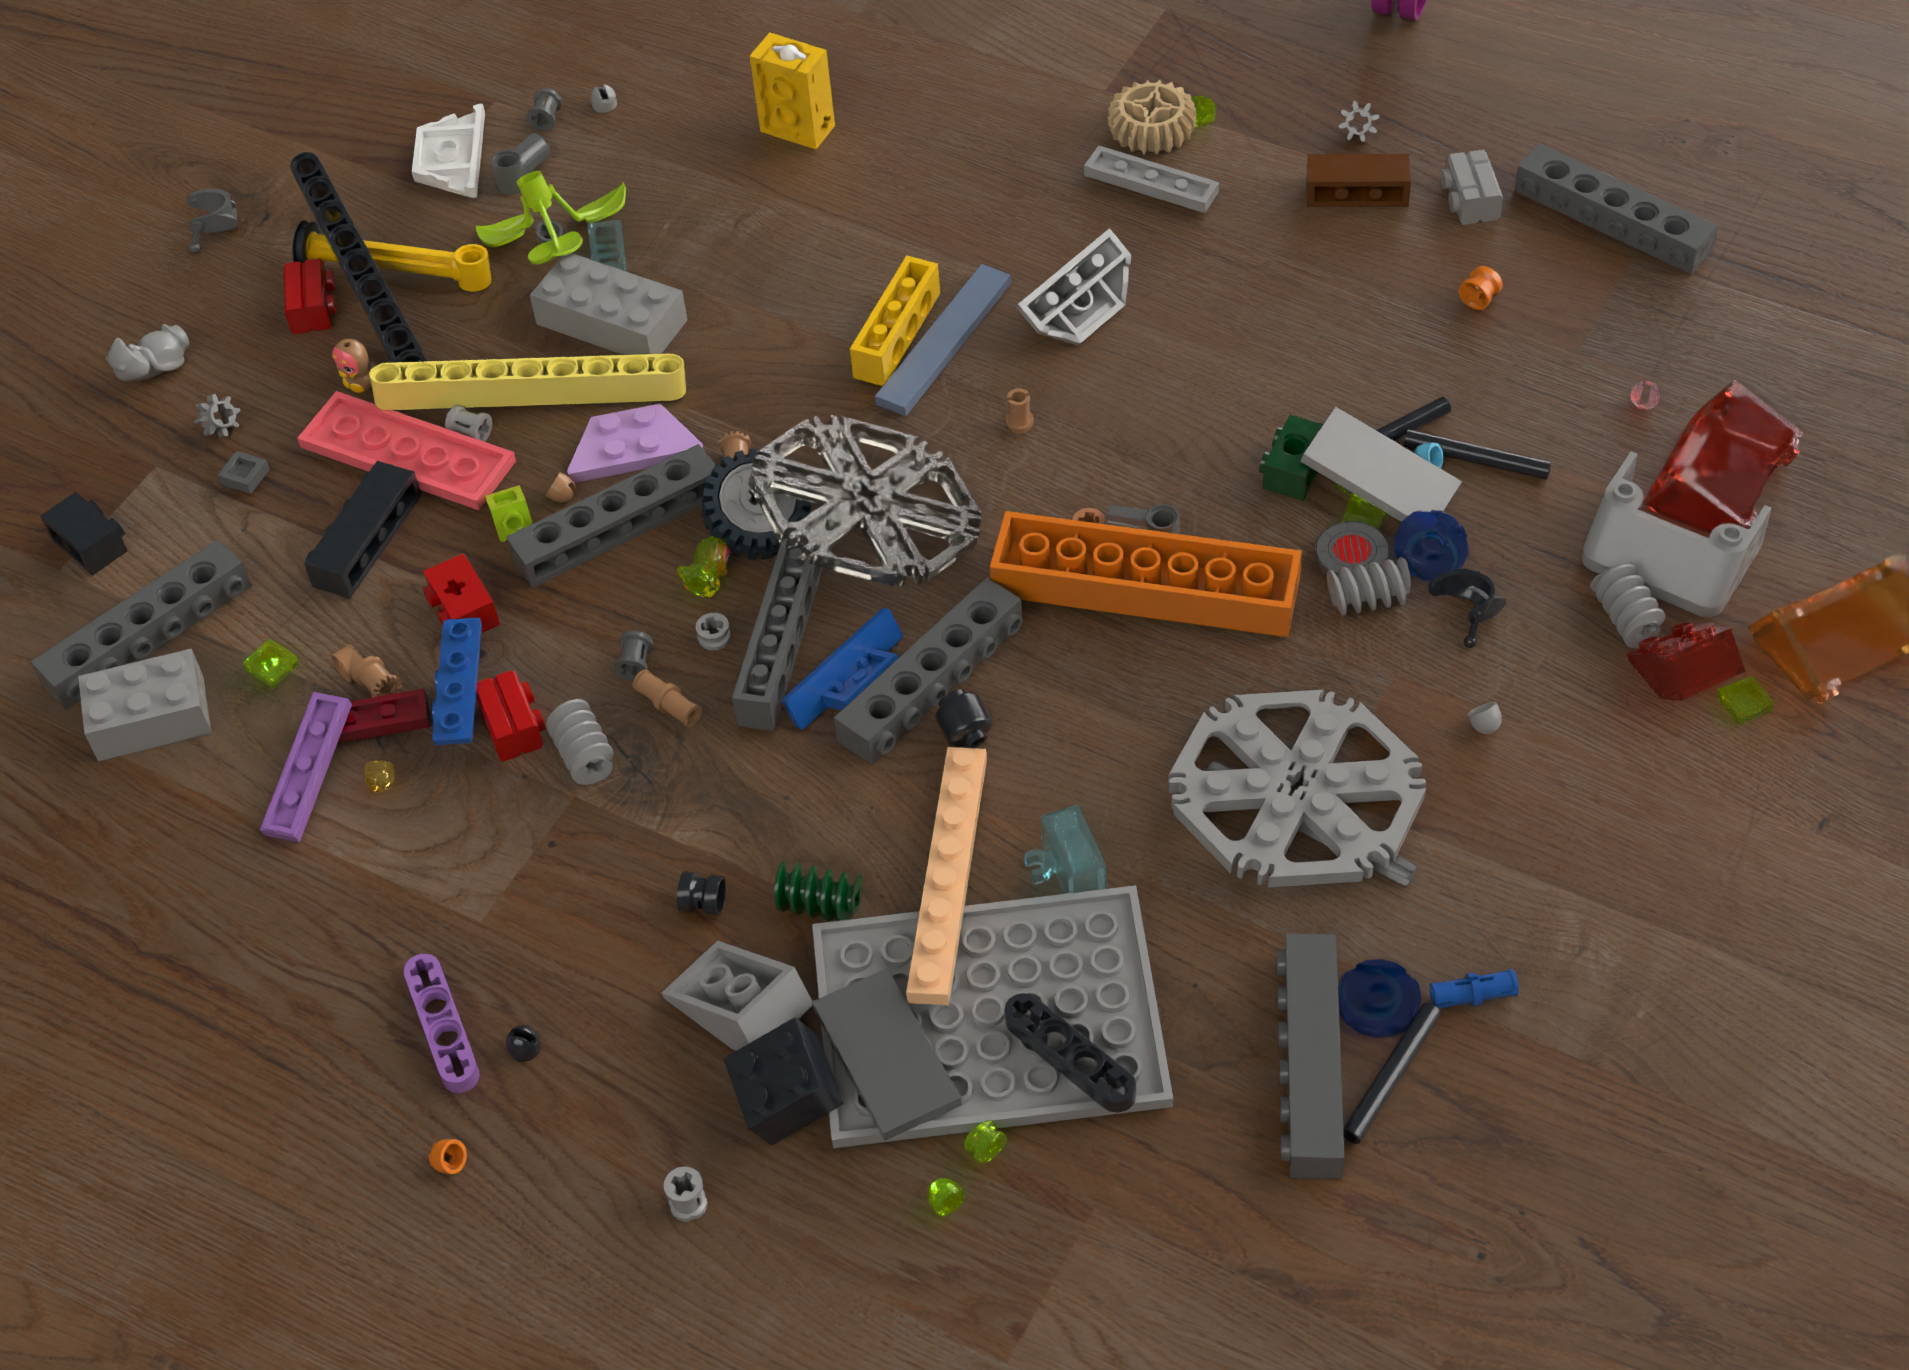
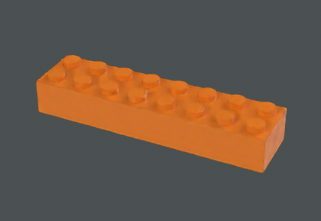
(1147, 573)

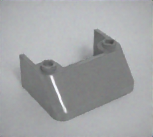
(1672, 561)

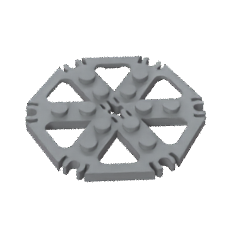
(1317, 802)

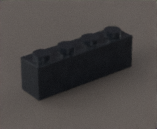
(362, 529)

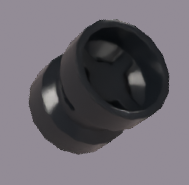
(701, 893)

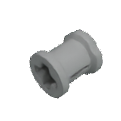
(469, 423)
(685, 1193)

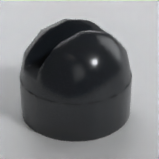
(521, 1049)

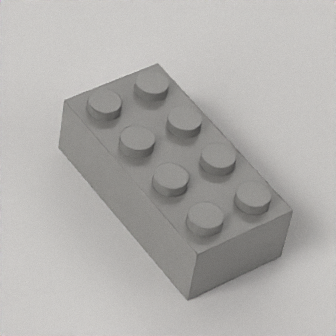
(608, 307)

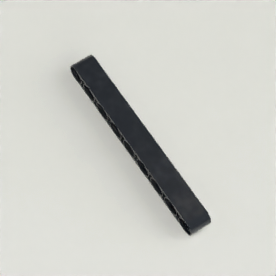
(355, 260)

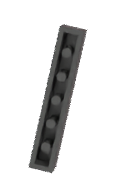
(1313, 1057)

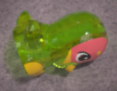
(707, 567)

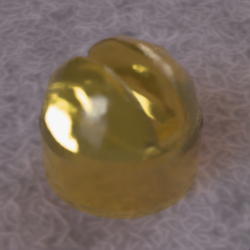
(378, 775)

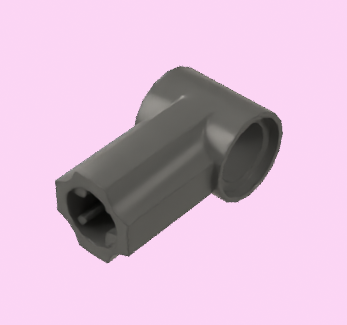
(513, 164)
(1158, 518)

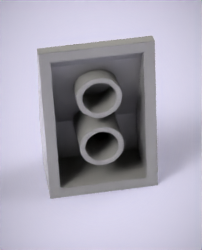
(738, 994)

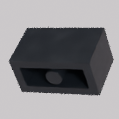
(85, 532)

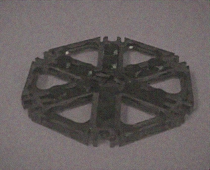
(845, 511)

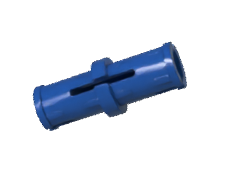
(1474, 989)

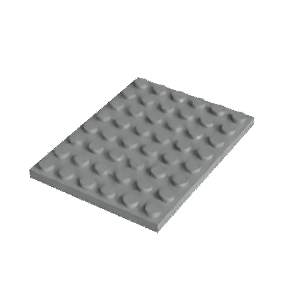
(1068, 950)

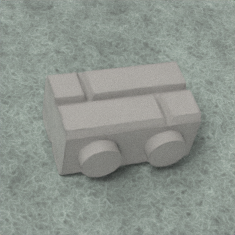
(1472, 187)

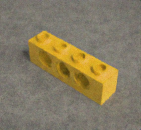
(895, 321)

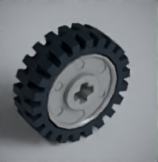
(731, 515)

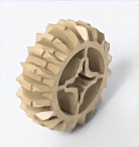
(1151, 117)

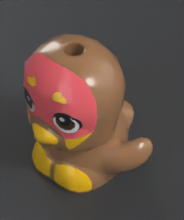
(353, 364)

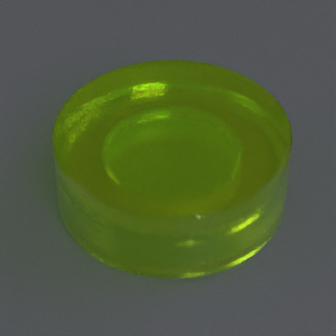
(1205, 110)

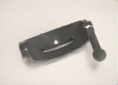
(223, 216)

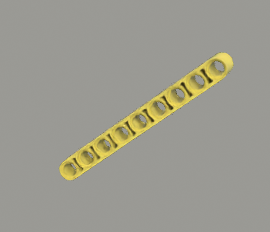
(528, 381)

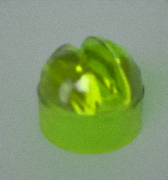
(945, 1196)

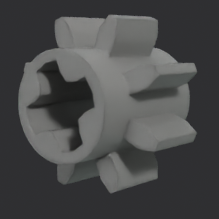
(1354, 129)
(207, 419)

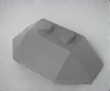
(1081, 292)

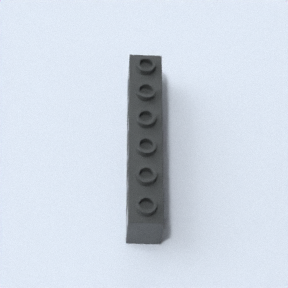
(1616, 208)
(611, 516)
(143, 621)
(775, 640)
(928, 670)

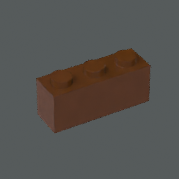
(1358, 180)

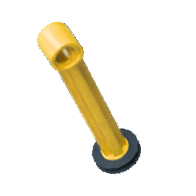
(466, 265)

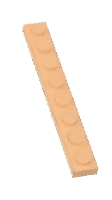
(947, 877)

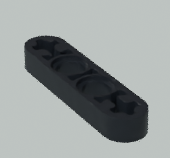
(1074, 1048)

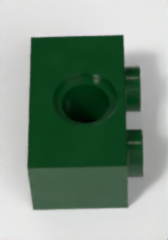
(1282, 465)

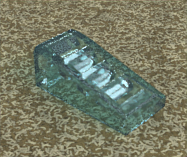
(605, 232)

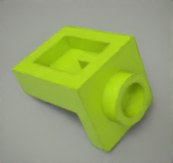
(508, 511)

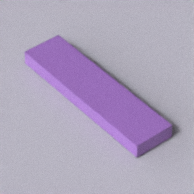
(306, 767)

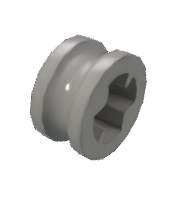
(713, 641)

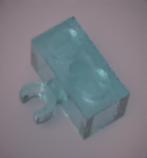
(1068, 853)

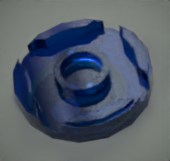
(1431, 543)
(1378, 998)

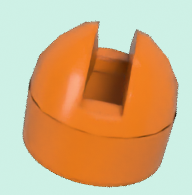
(451, 1148)

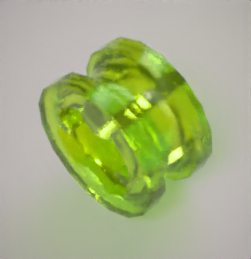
(985, 1141)

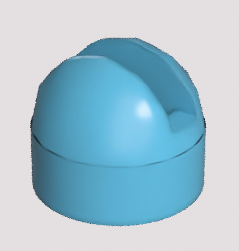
(1431, 452)

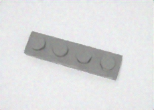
(1151, 179)

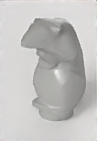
(151, 357)

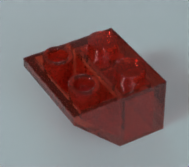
(1687, 660)

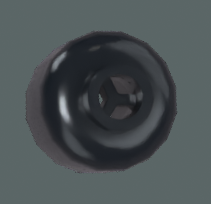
(963, 719)

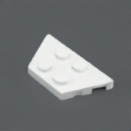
(450, 153)

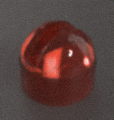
(1653, 397)

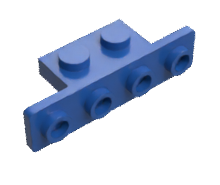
(846, 670)
(456, 682)

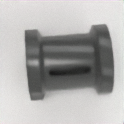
(536, 113)
(633, 655)

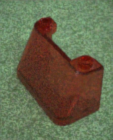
(1723, 461)

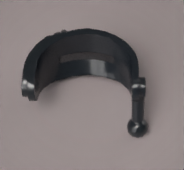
(1473, 587)

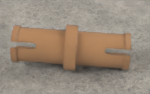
(667, 698)

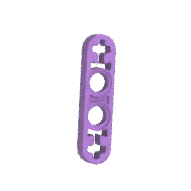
(441, 1022)

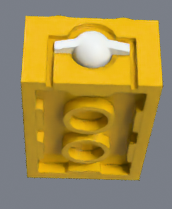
(792, 90)

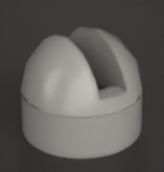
(603, 105)
(1486, 718)

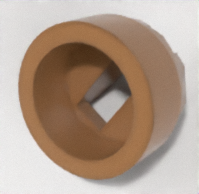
(562, 489)

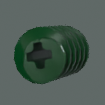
(817, 894)

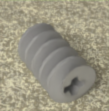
(1369, 585)
(1628, 604)
(580, 742)

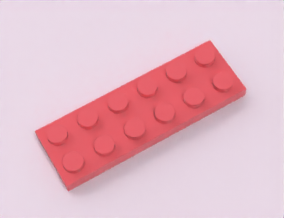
(442, 459)

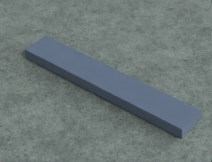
(943, 340)

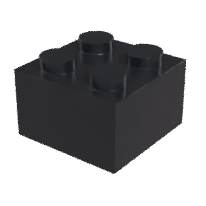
(783, 1081)

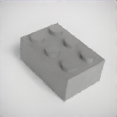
(144, 704)

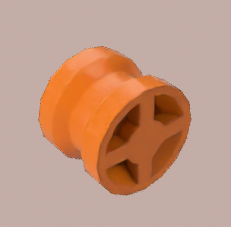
(1480, 287)

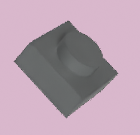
(243, 472)

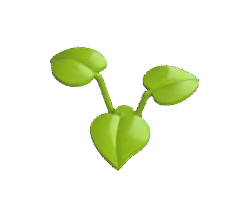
(538, 196)

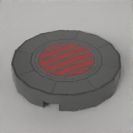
(1350, 545)

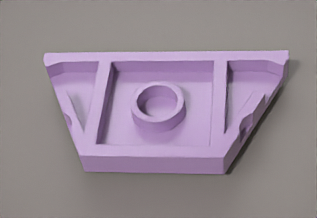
(628, 442)

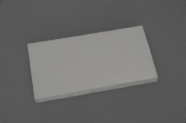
(1378, 468)

